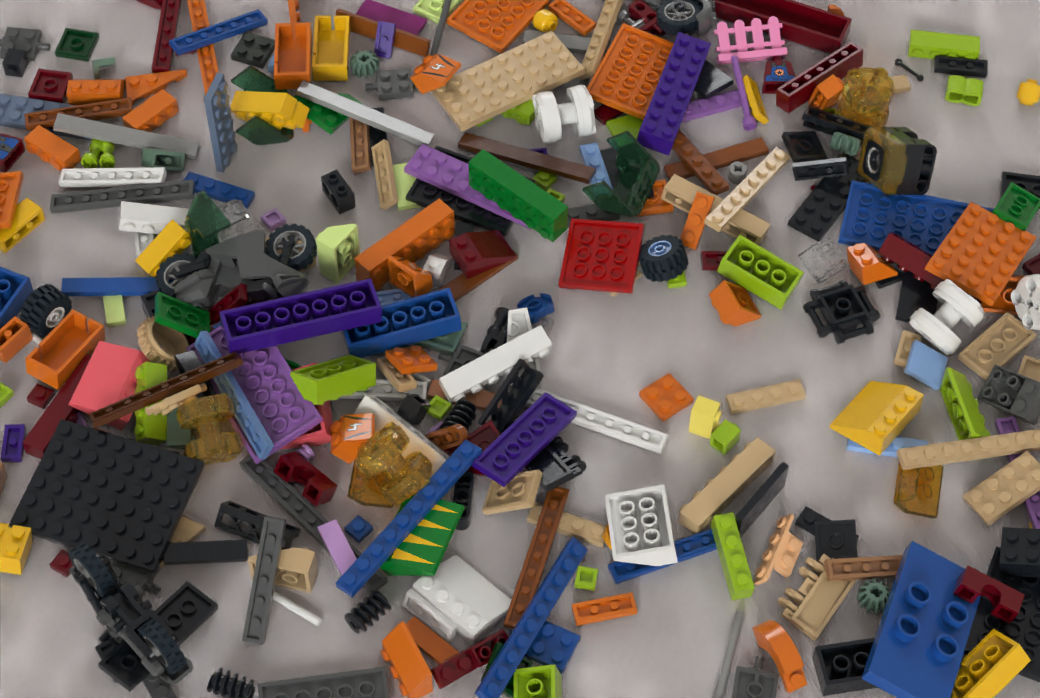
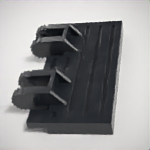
(556, 464)

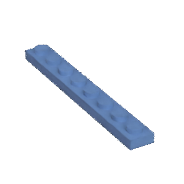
(243, 410)

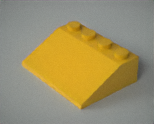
(878, 414)

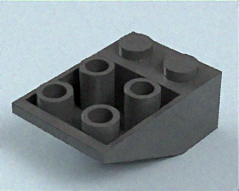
(1012, 394)

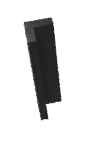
(831, 123)
(514, 400)
(253, 518)

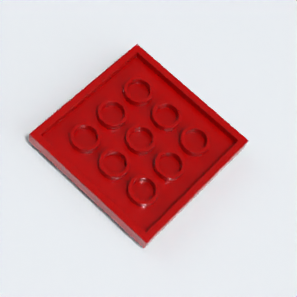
(601, 255)

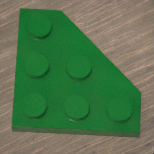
(325, 117)

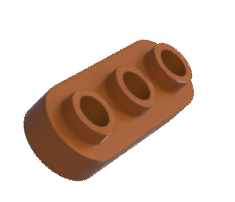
(448, 436)

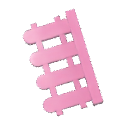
(758, 44)

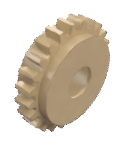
(173, 342)

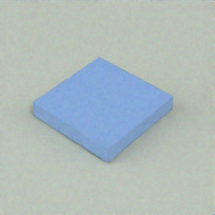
(926, 365)

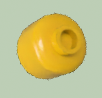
(545, 21)
(1028, 92)

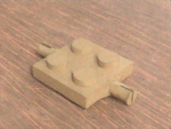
(169, 404)

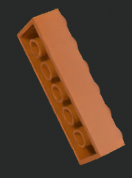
(410, 240)

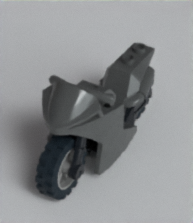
(242, 261)

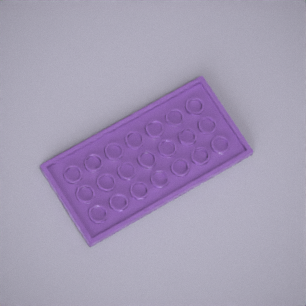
(271, 394)

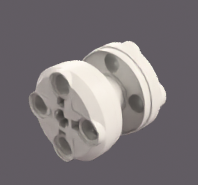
(577, 112)
(1027, 301)
(955, 307)

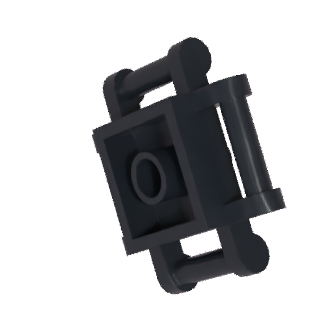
(843, 310)

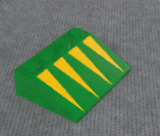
(427, 543)

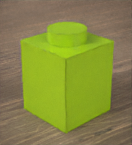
(725, 437)

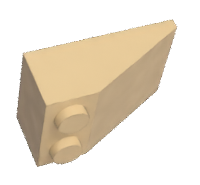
(295, 570)

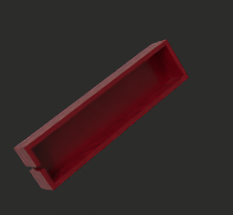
(799, 21)

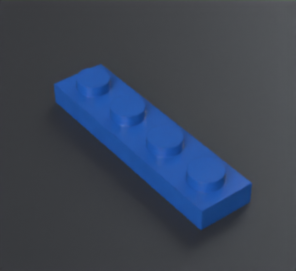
(220, 190)

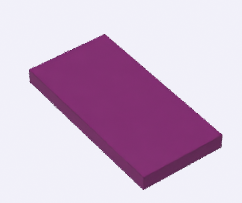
(404, 20)

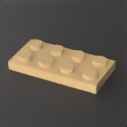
(996, 345)
(1005, 489)

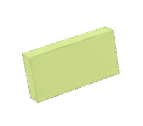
(114, 310)

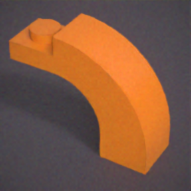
(784, 653)

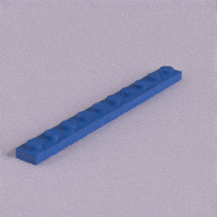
(408, 519)
(531, 620)

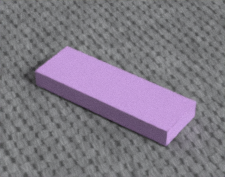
(337, 545)

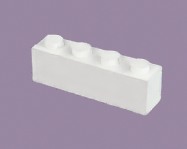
(149, 217)

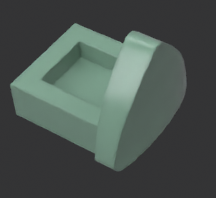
(96, 64)

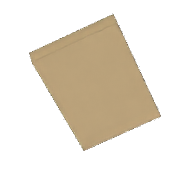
(516, 495)

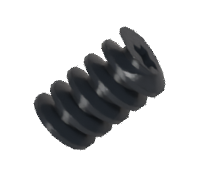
(461, 413)
(366, 611)
(230, 686)

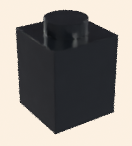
(15, 62)
(413, 409)

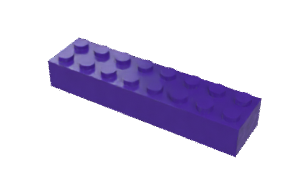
(673, 93)
(300, 316)

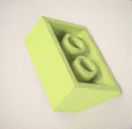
(336, 250)

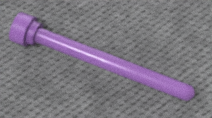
(749, 122)

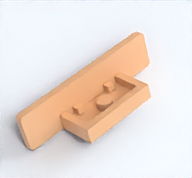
(781, 552)

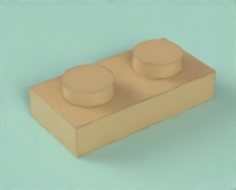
(904, 347)

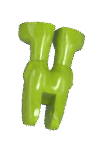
(91, 159)

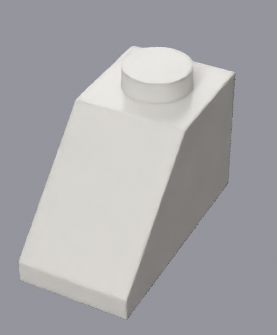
(438, 267)

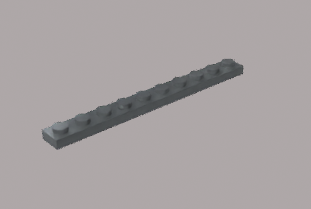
(298, 508)

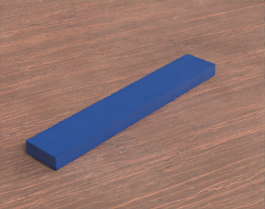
(218, 32)
(109, 286)
(685, 549)

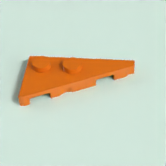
(149, 84)

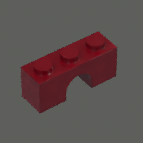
(295, 468)
(1004, 599)

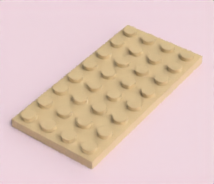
(507, 80)

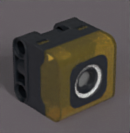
(896, 161)

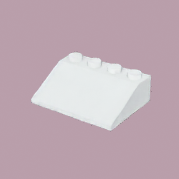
(641, 526)
(464, 598)

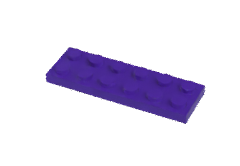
(524, 439)

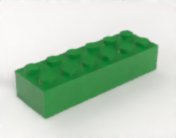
(518, 195)

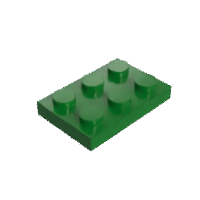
(1017, 206)
(181, 315)

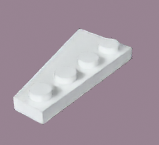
(517, 325)

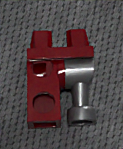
(644, 16)

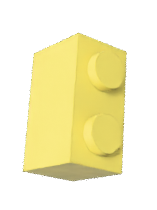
(704, 417)

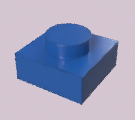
(358, 528)

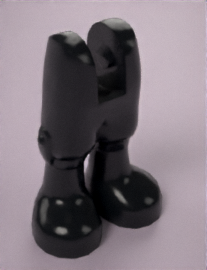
(496, 337)

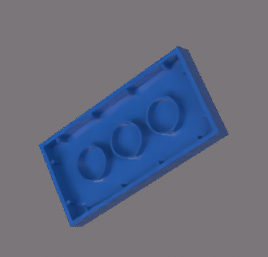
(921, 629)

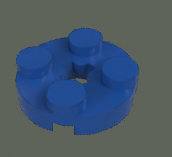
(537, 306)

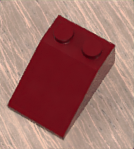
(480, 251)

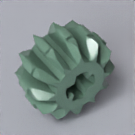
(364, 63)
(845, 143)
(873, 596)

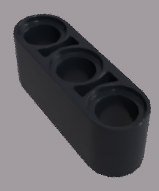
(464, 491)

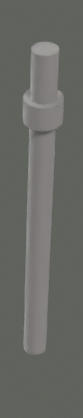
(729, 655)

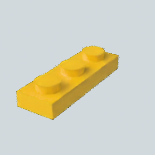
(755, 100)

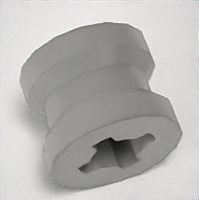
(737, 172)

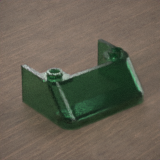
(256, 129)
(635, 183)
(204, 223)

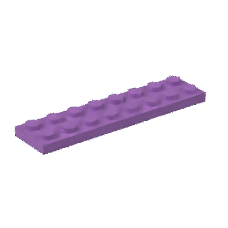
(452, 177)

